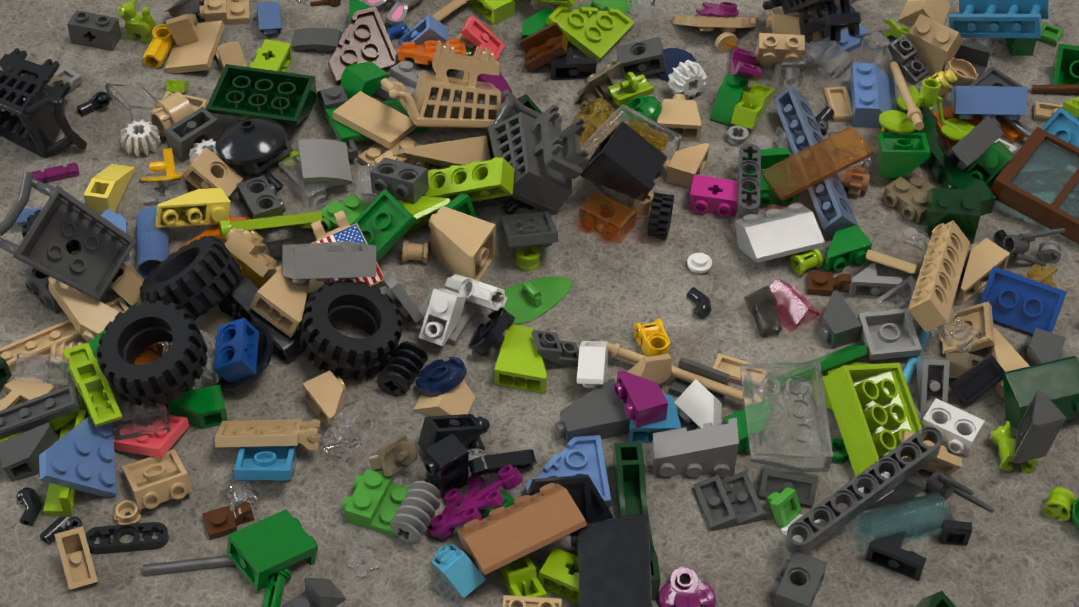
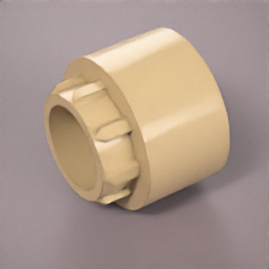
(170, 111)

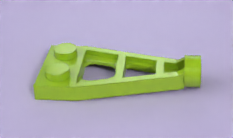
(303, 220)

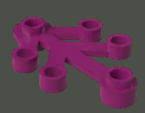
(490, 497)

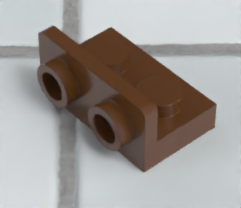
(544, 46)

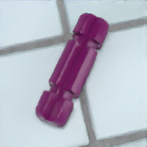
(57, 173)

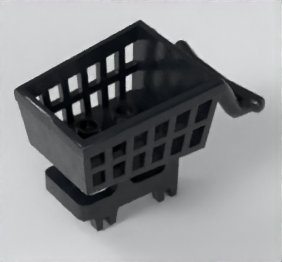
(827, 25)
(35, 104)

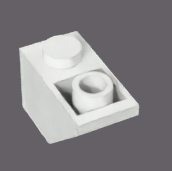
(442, 316)
(592, 363)
(699, 405)

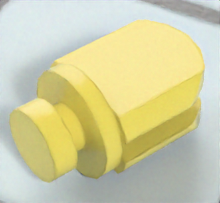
(946, 80)

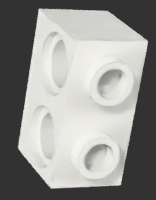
(957, 427)

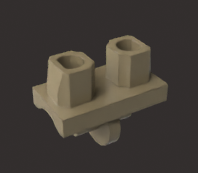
(394, 456)

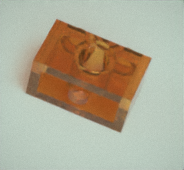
(607, 217)

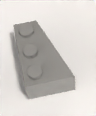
(328, 261)
(697, 451)

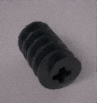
(402, 368)

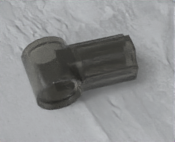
(302, 236)
(762, 307)

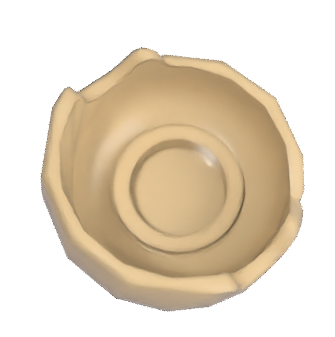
(963, 70)

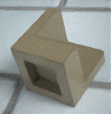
(961, 363)

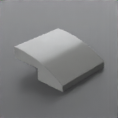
(324, 161)

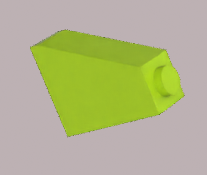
(519, 363)

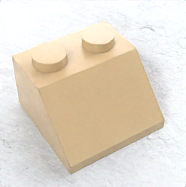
(935, 43)

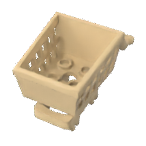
(447, 86)

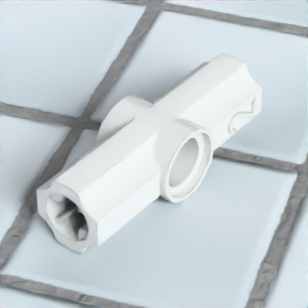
(477, 291)

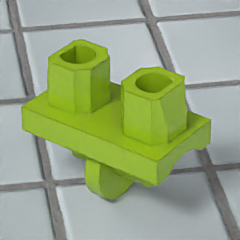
(629, 89)

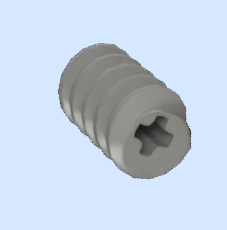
(415, 512)

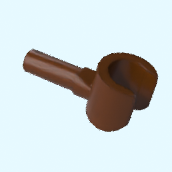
(334, 3)

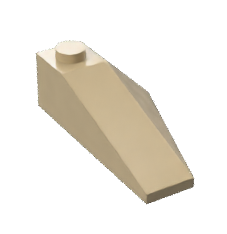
(448, 153)

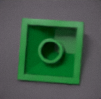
(901, 153)

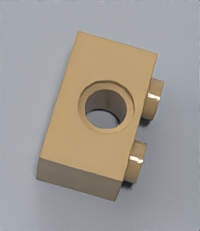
(208, 163)

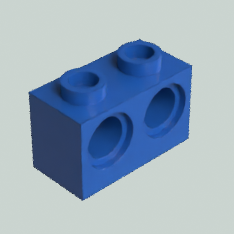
(236, 350)

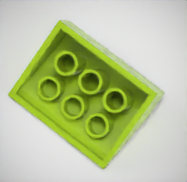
(871, 410)

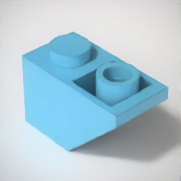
(457, 569)

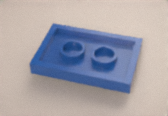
(1022, 301)

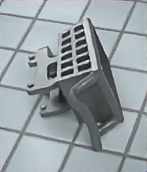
(548, 154)
(62, 220)

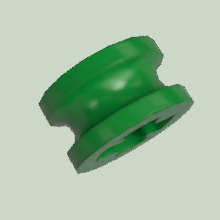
(838, 458)

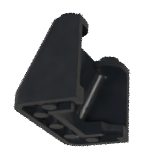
(614, 562)

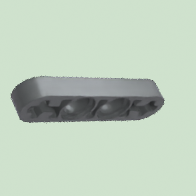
(751, 180)

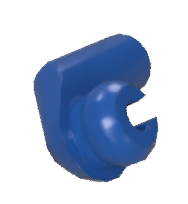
(400, 30)

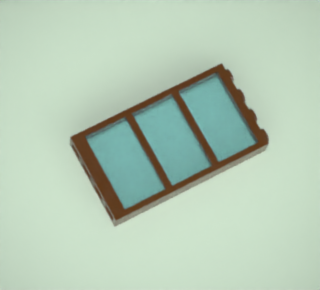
(1043, 183)

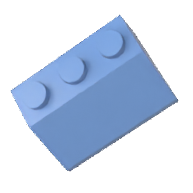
(870, 94)
(989, 101)

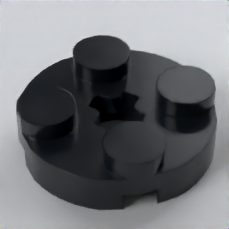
(491, 333)

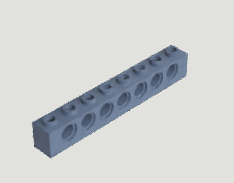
(803, 132)

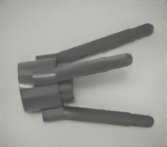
(1019, 244)
(945, 486)

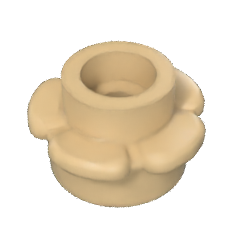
(124, 508)

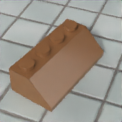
(521, 528)

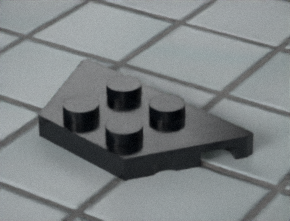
(582, 492)

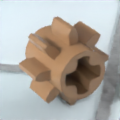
(856, 180)

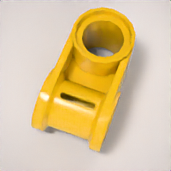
(652, 338)

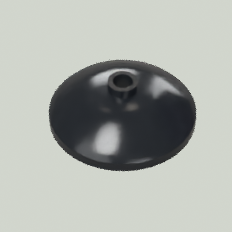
(251, 141)
(264, 356)

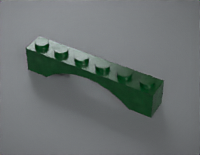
(946, 172)
(631, 494)

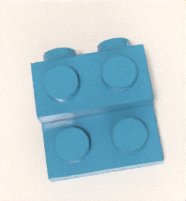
(265, 463)

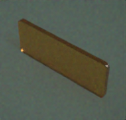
(817, 163)

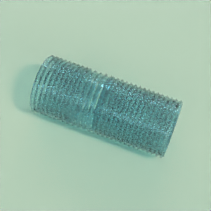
(902, 517)

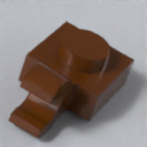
(824, 284)
(224, 522)

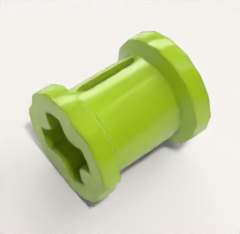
(806, 261)

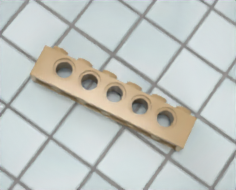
(939, 276)

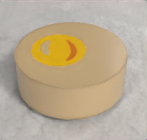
(726, 41)

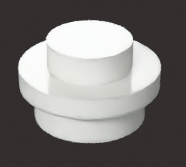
(699, 263)

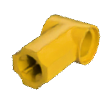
(159, 47)

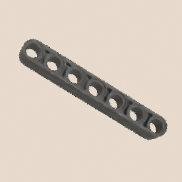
(869, 479)

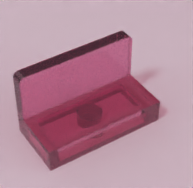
(791, 305)

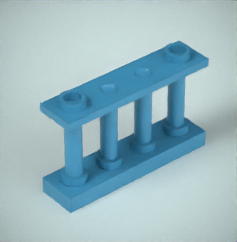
(999, 18)

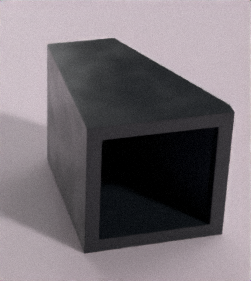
(625, 163)

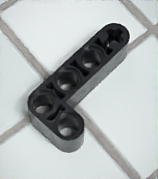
(238, 304)

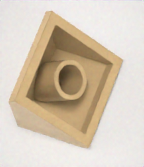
(933, 9)

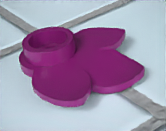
(724, 9)
(694, 594)

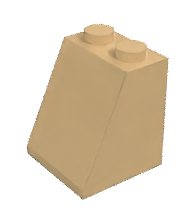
(462, 242)

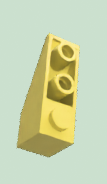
(108, 188)
(194, 208)

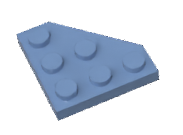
(580, 457)
(82, 460)

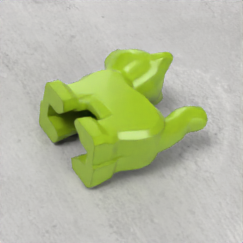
(137, 23)
(1003, 439)

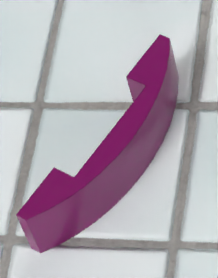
(743, 64)

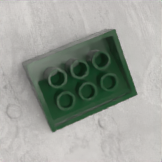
(263, 94)

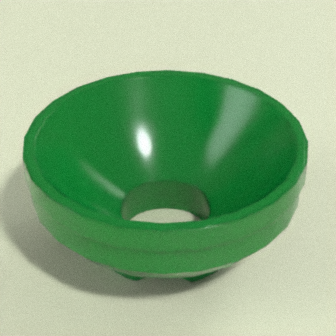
(646, 105)

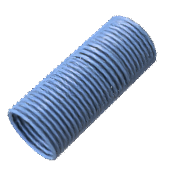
(150, 244)

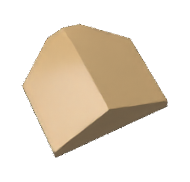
(654, 368)
(453, 402)

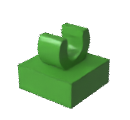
(784, 506)

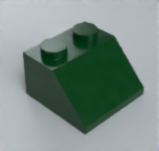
(953, 204)

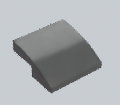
(729, 501)

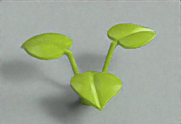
(929, 95)

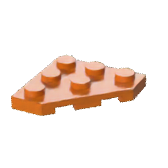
(425, 52)

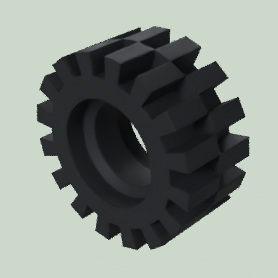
(660, 215)

